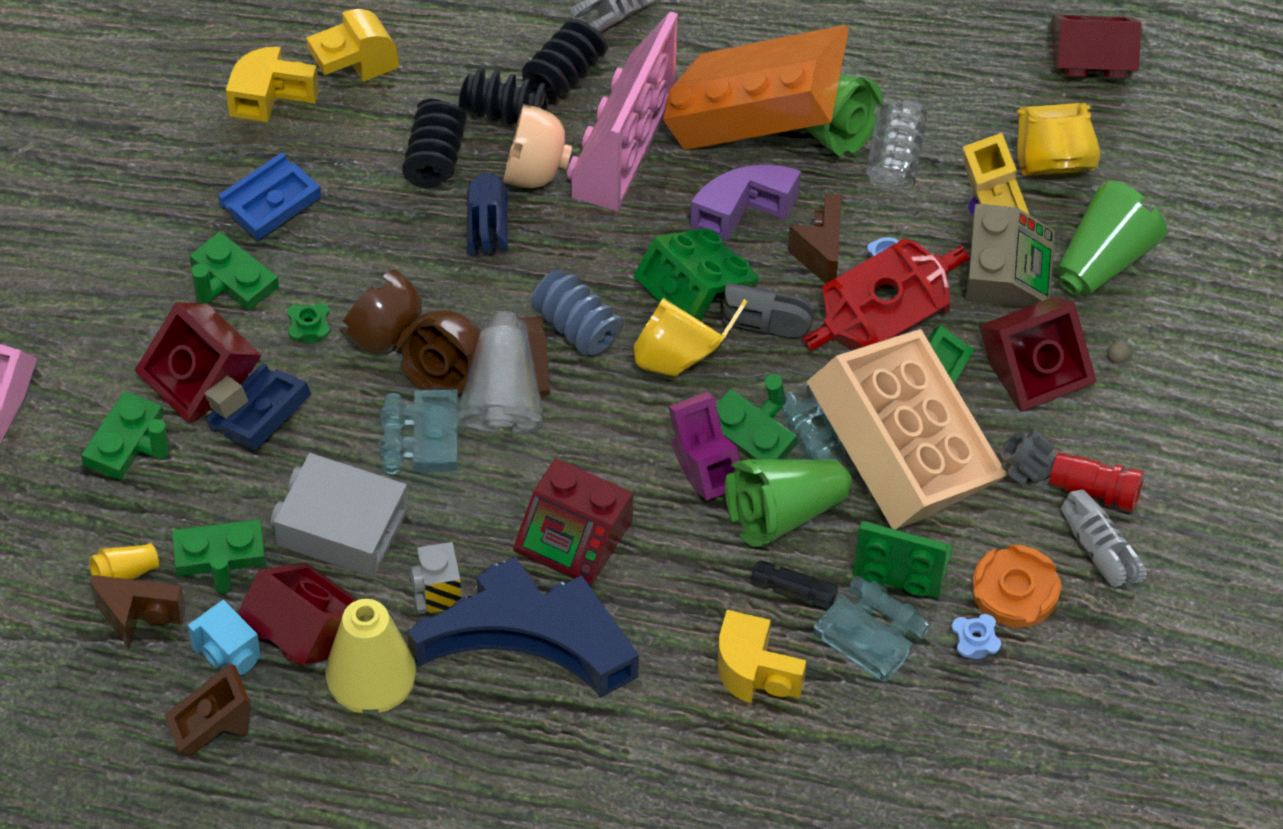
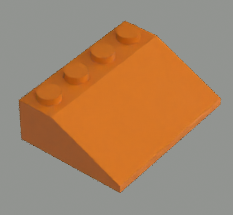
(757, 89)

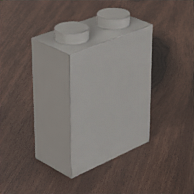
(340, 514)

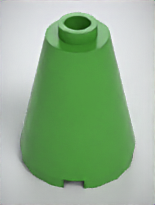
(852, 116)
(1109, 238)
(782, 494)

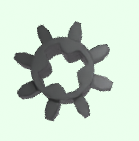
(1027, 457)

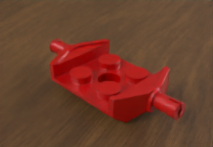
(861, 319)

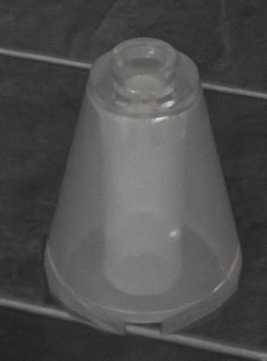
(502, 380)

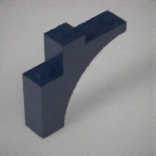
(513, 615)

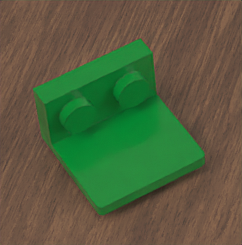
(691, 269)
(901, 559)

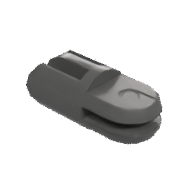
(767, 311)

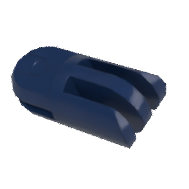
(487, 212)

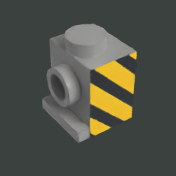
(436, 578)

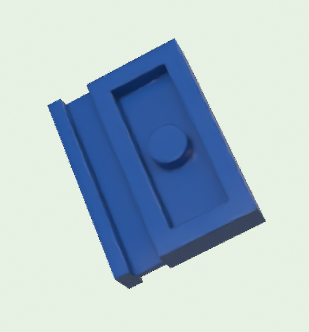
(269, 196)

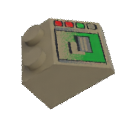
(1009, 257)

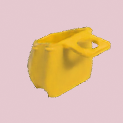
(1056, 140)
(676, 340)

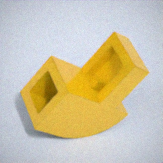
(355, 42)
(264, 77)
(993, 173)
(747, 663)

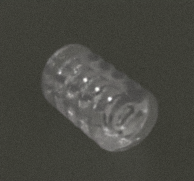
(896, 145)

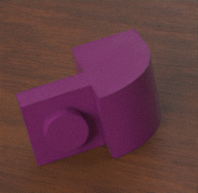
(701, 446)

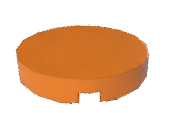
(1016, 586)

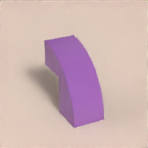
(726, 197)

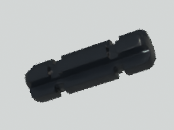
(794, 584)

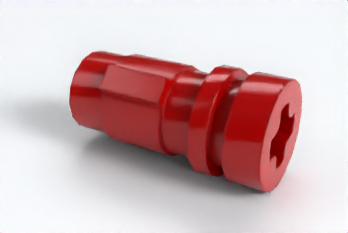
(1099, 480)

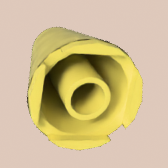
(369, 660)

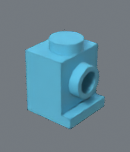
(225, 638)

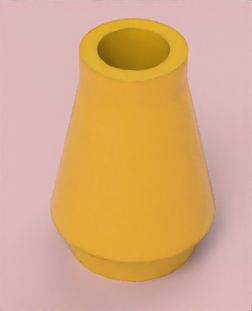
(124, 561)

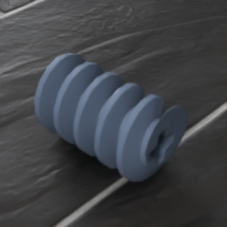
(576, 312)

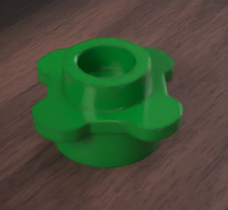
(308, 331)

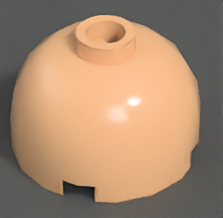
(536, 149)

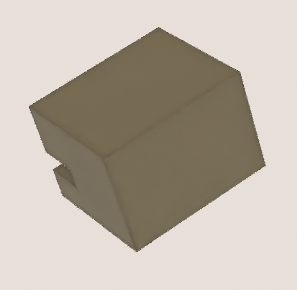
(226, 397)

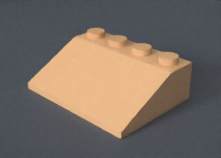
(905, 427)

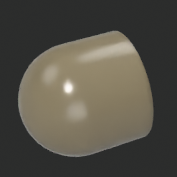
(1118, 351)

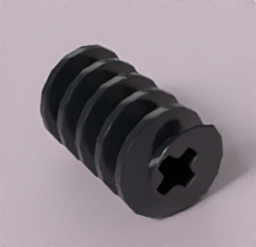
(565, 58)
(499, 98)
(434, 143)

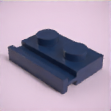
(270, 402)

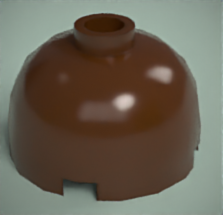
(383, 314)
(438, 350)

